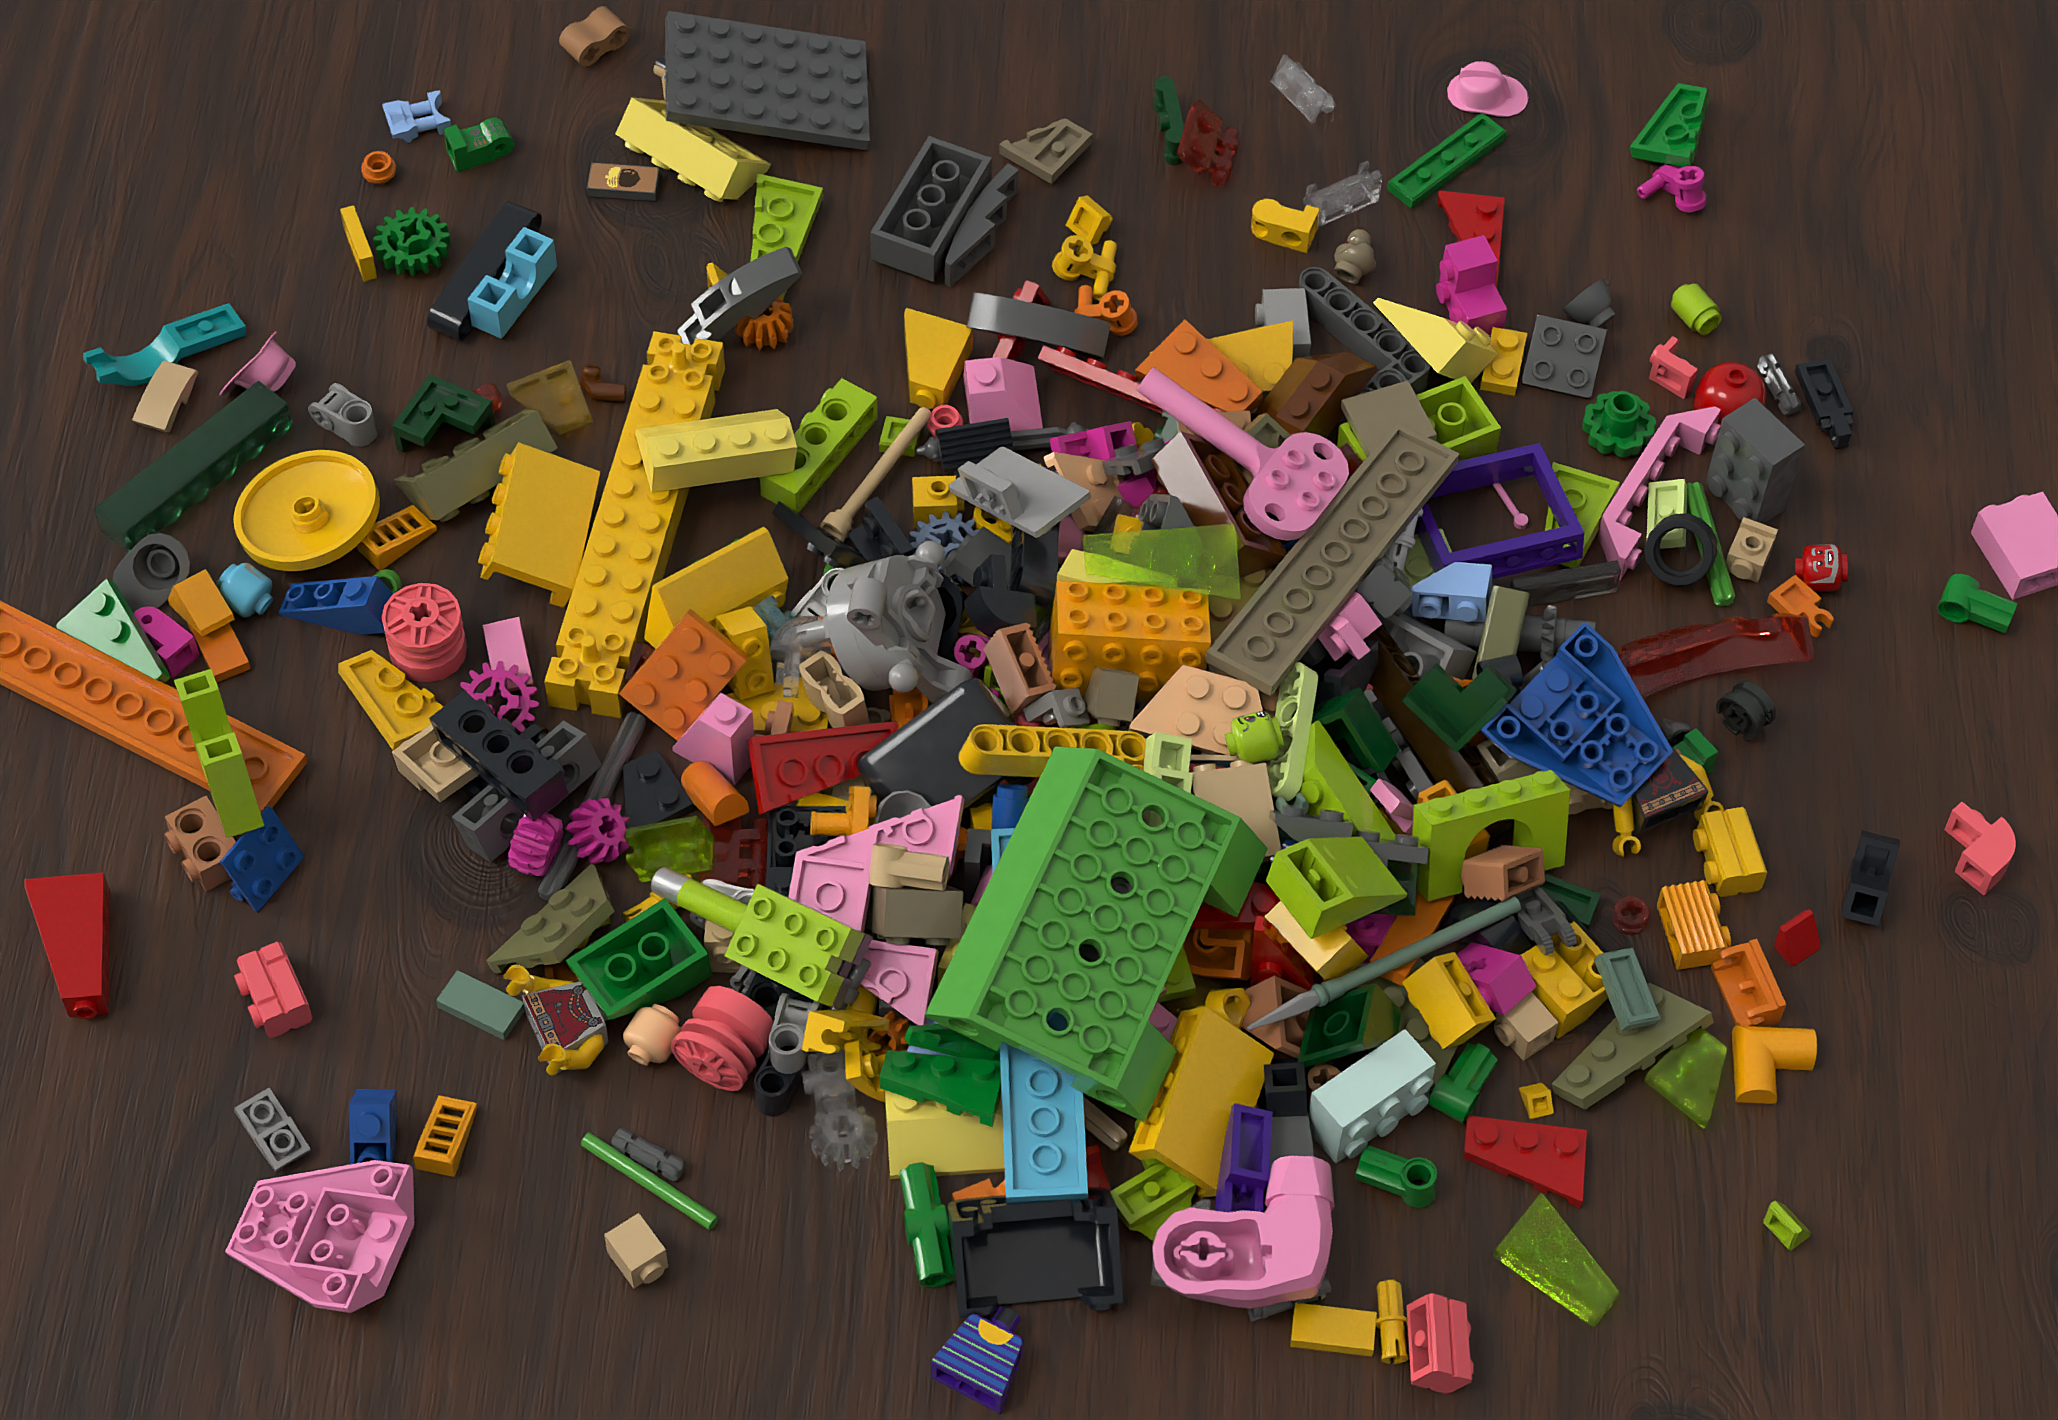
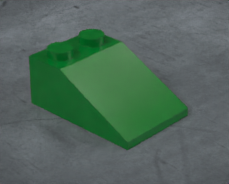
(642, 962)

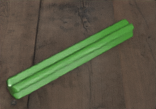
(1718, 574)

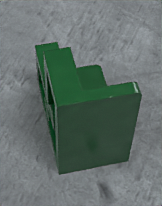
(439, 403)
(1455, 711)
(1355, 720)

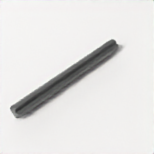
(601, 787)

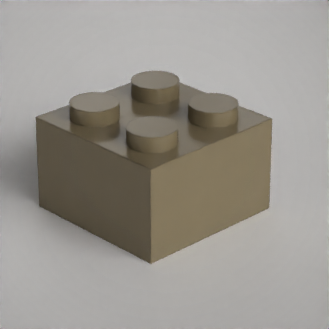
(915, 913)

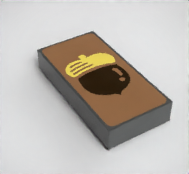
(623, 181)

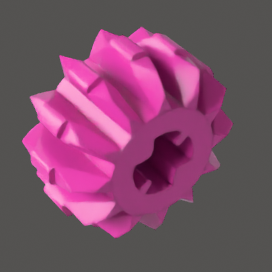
(598, 830)
(535, 844)

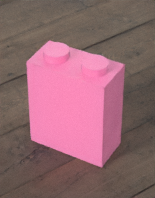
(2020, 543)

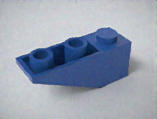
(340, 604)

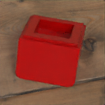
(1798, 938)

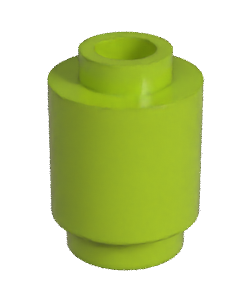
(1696, 308)

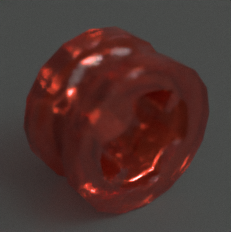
(1627, 926)

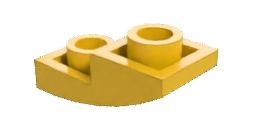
(864, 1069)

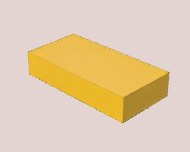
(358, 243)
(1333, 1329)

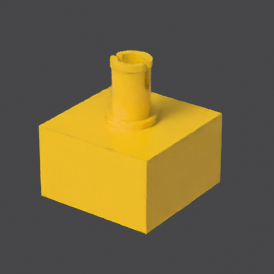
(1328, 954)

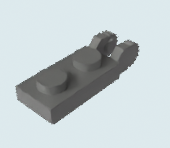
(1542, 919)

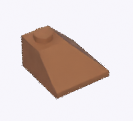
(1284, 1034)

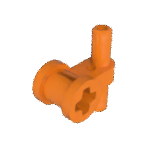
(1108, 310)

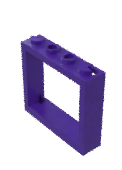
(1513, 554)

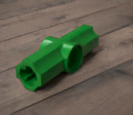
(926, 1225)

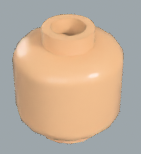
(651, 1034)

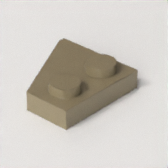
(1049, 149)

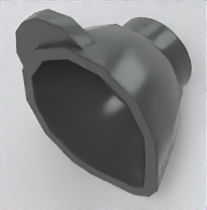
(1592, 305)

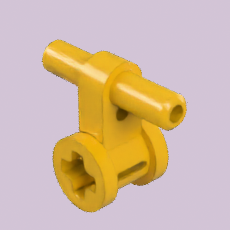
(1086, 263)

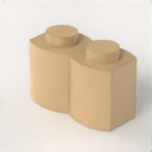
(833, 691)

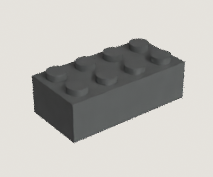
(929, 208)

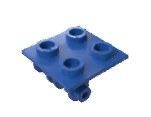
(261, 861)

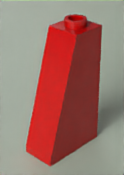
(76, 936)

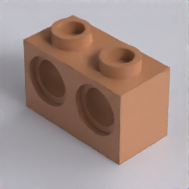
(201, 845)

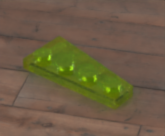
(1176, 558)

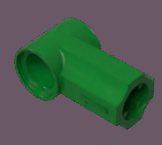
(1965, 601)
(1460, 1089)
(1395, 1174)

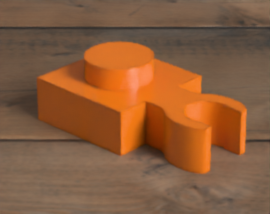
(1799, 599)

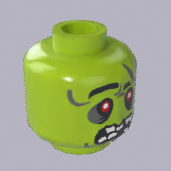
(1254, 737)

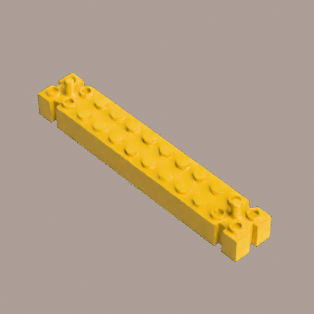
(630, 533)

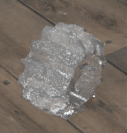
(843, 1149)

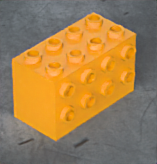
(1127, 630)

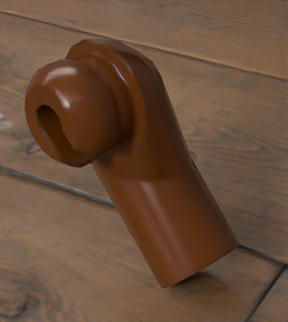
(598, 388)

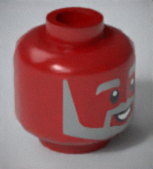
(1822, 567)

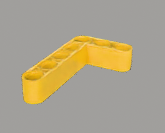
(1026, 749)

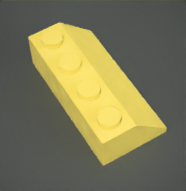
(691, 150)
(717, 450)
(941, 1139)

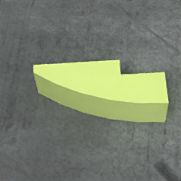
(1168, 760)

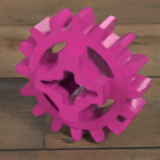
(499, 682)

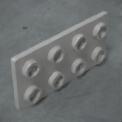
(1019, 491)

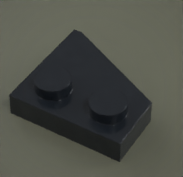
(653, 792)

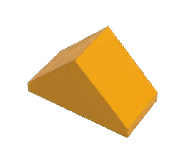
(200, 603)

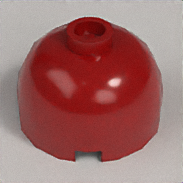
(1728, 388)

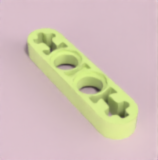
(1295, 695)

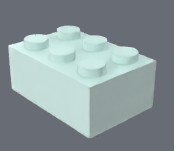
(1371, 1097)

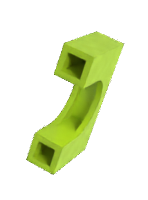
(219, 753)
(1450, 823)

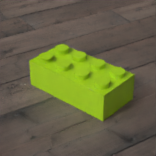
(1457, 418)

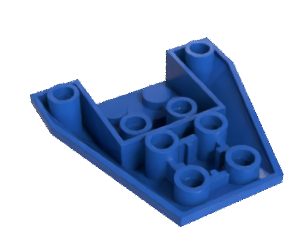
(1583, 722)

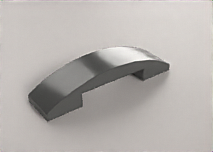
(1038, 324)

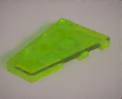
(1557, 1262)

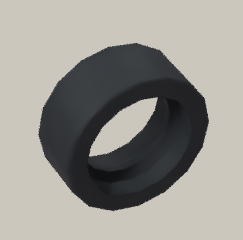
(1681, 577)

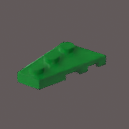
(1674, 128)
(953, 1081)

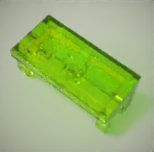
(675, 844)

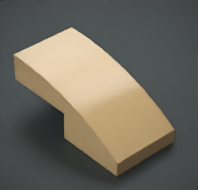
(163, 396)

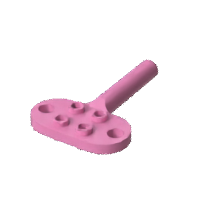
(1285, 479)

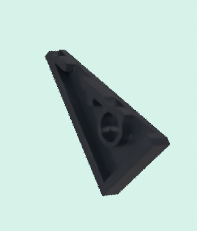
(819, 540)

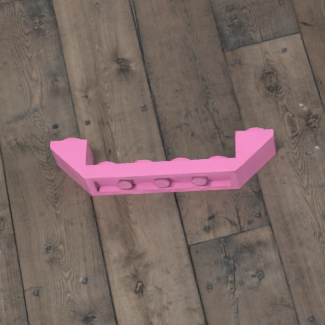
(1687, 429)

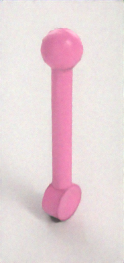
(1520, 520)

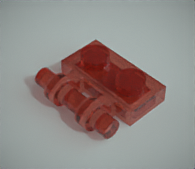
(1201, 139)
(726, 852)

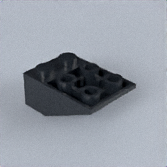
(788, 834)

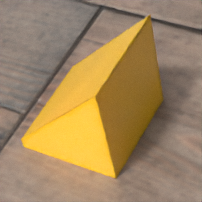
(1537, 1100)

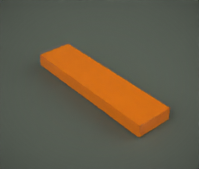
(1411, 929)

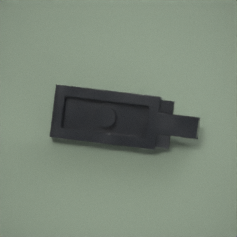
(1826, 400)

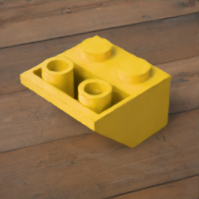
(1567, 980)

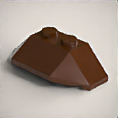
(1313, 389)

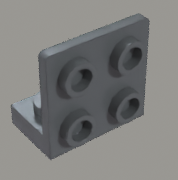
(1564, 356)

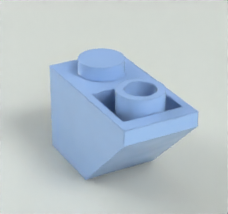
(1454, 593)

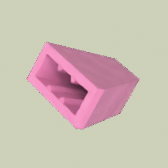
(720, 738)

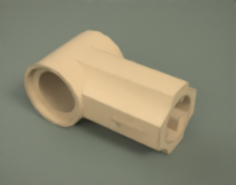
(895, 866)

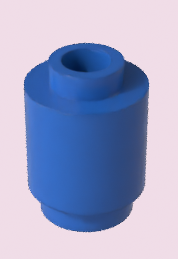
(1008, 805)

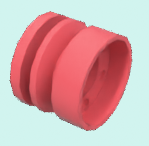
(424, 632)
(723, 1038)

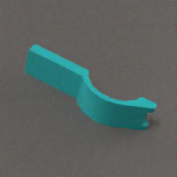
(172, 344)

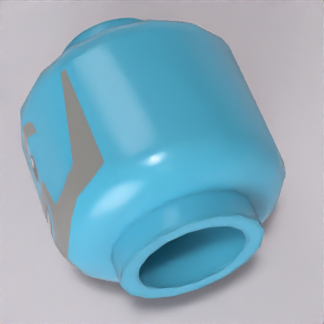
(245, 589)

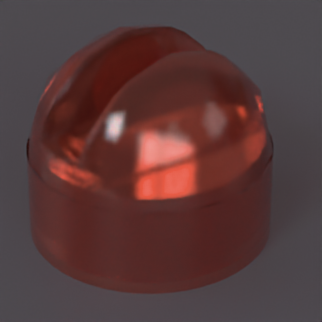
(490, 392)

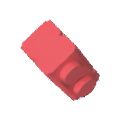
(273, 989)
(1439, 1343)

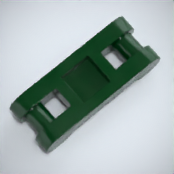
(1169, 117)

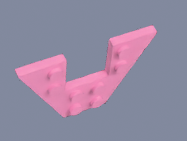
(836, 884)

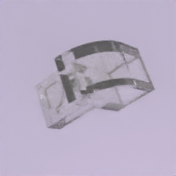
(787, 648)

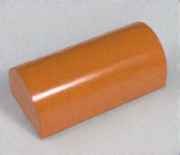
(713, 793)

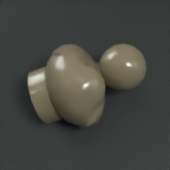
(1354, 257)

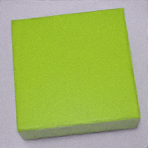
(891, 429)

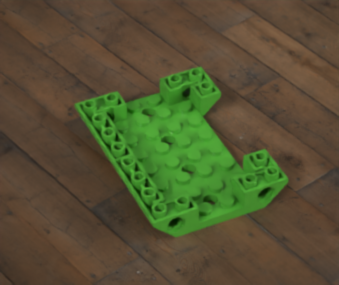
(1058, 895)

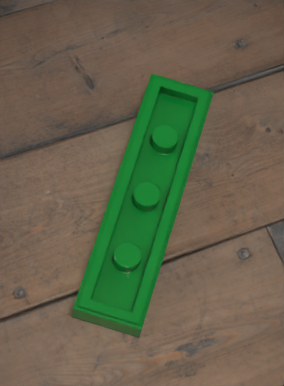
(1446, 160)

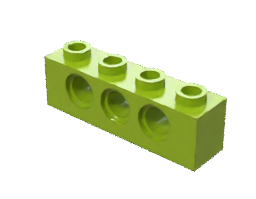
(823, 443)

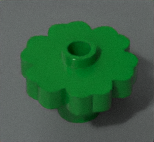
(1618, 423)

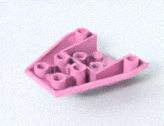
(329, 1232)

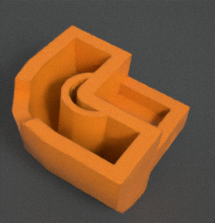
(1220, 953)

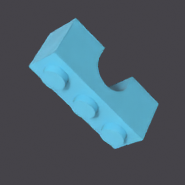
(500, 302)

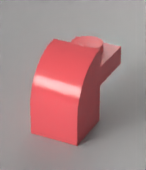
(1987, 847)

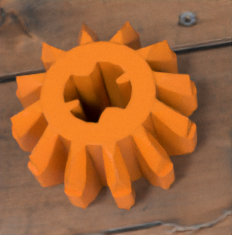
(768, 327)

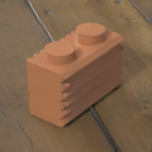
(1018, 666)
(1503, 872)

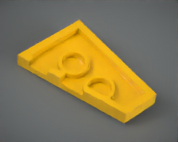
(388, 698)

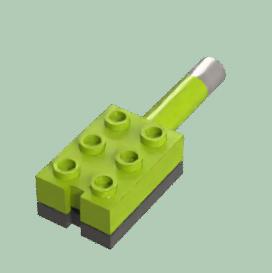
(775, 936)

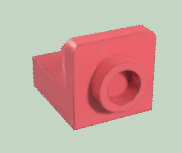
(1671, 371)

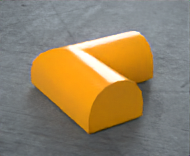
(1761, 1051)

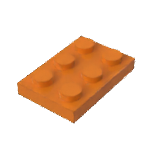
(684, 674)

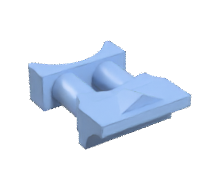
(401, 117)

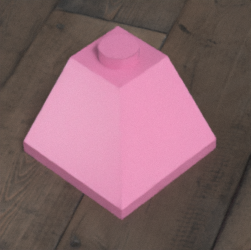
(1002, 390)

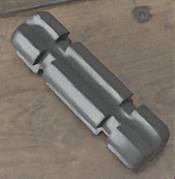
(1779, 384)
(648, 1154)

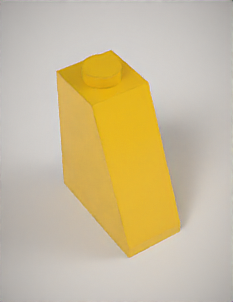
(934, 356)

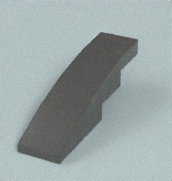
(977, 230)

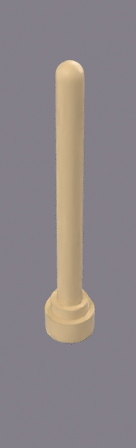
(840, 521)

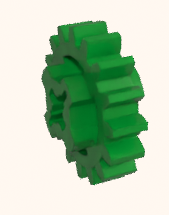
(412, 241)

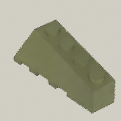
(473, 468)

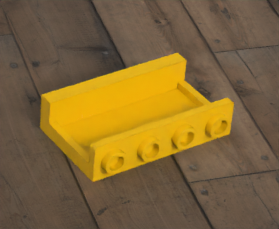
(540, 520)
(1193, 1106)

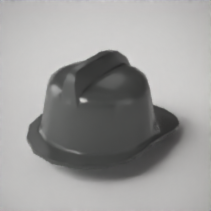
(152, 570)

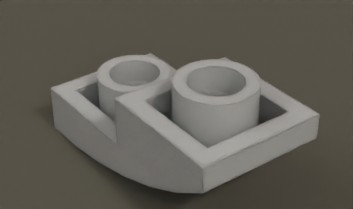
(272, 1129)

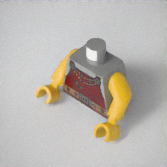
(563, 1019)

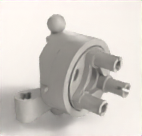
(889, 624)

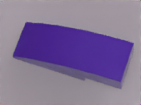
(1245, 1160)

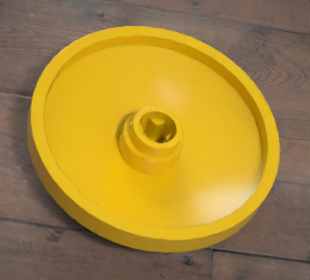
(306, 510)

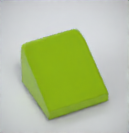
(1785, 1225)

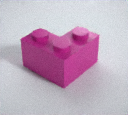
(1469, 286)

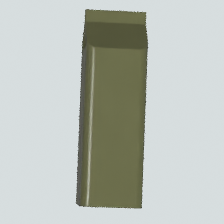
(1502, 624)

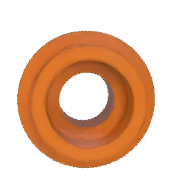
(378, 167)

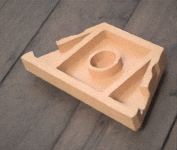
(1090, 475)
(1199, 708)

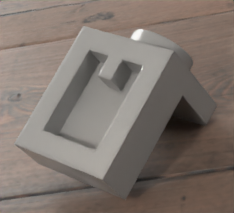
(1059, 707)

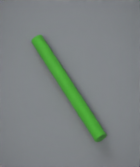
(649, 1181)

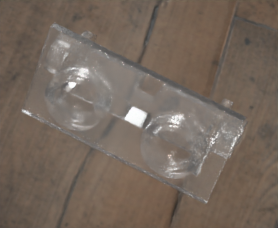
(1301, 89)

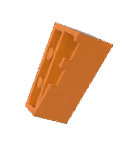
(1202, 371)

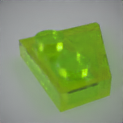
(1691, 1075)

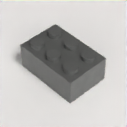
(1754, 463)

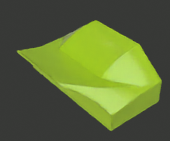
(1152, 1198)

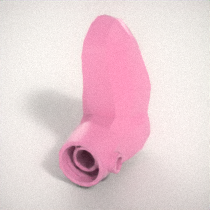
(1254, 1255)

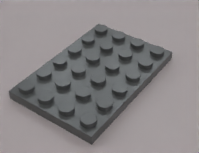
(766, 80)

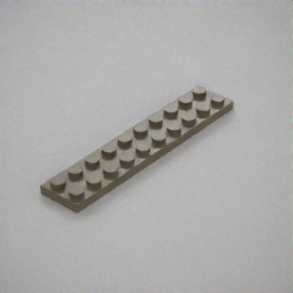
(1332, 559)

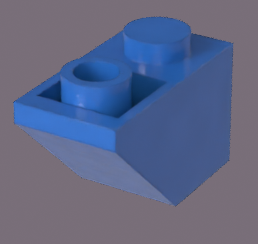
(373, 1125)

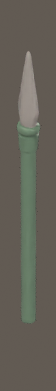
(1332, 989)

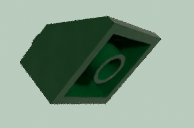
(1349, 1026)

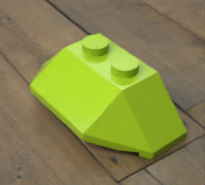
(1333, 785)

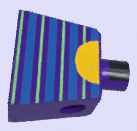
(981, 1358)

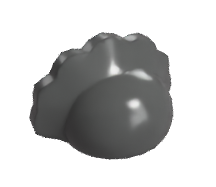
(1674, 731)

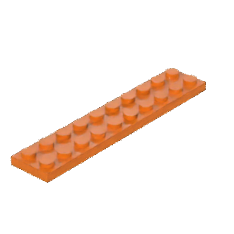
(127, 705)

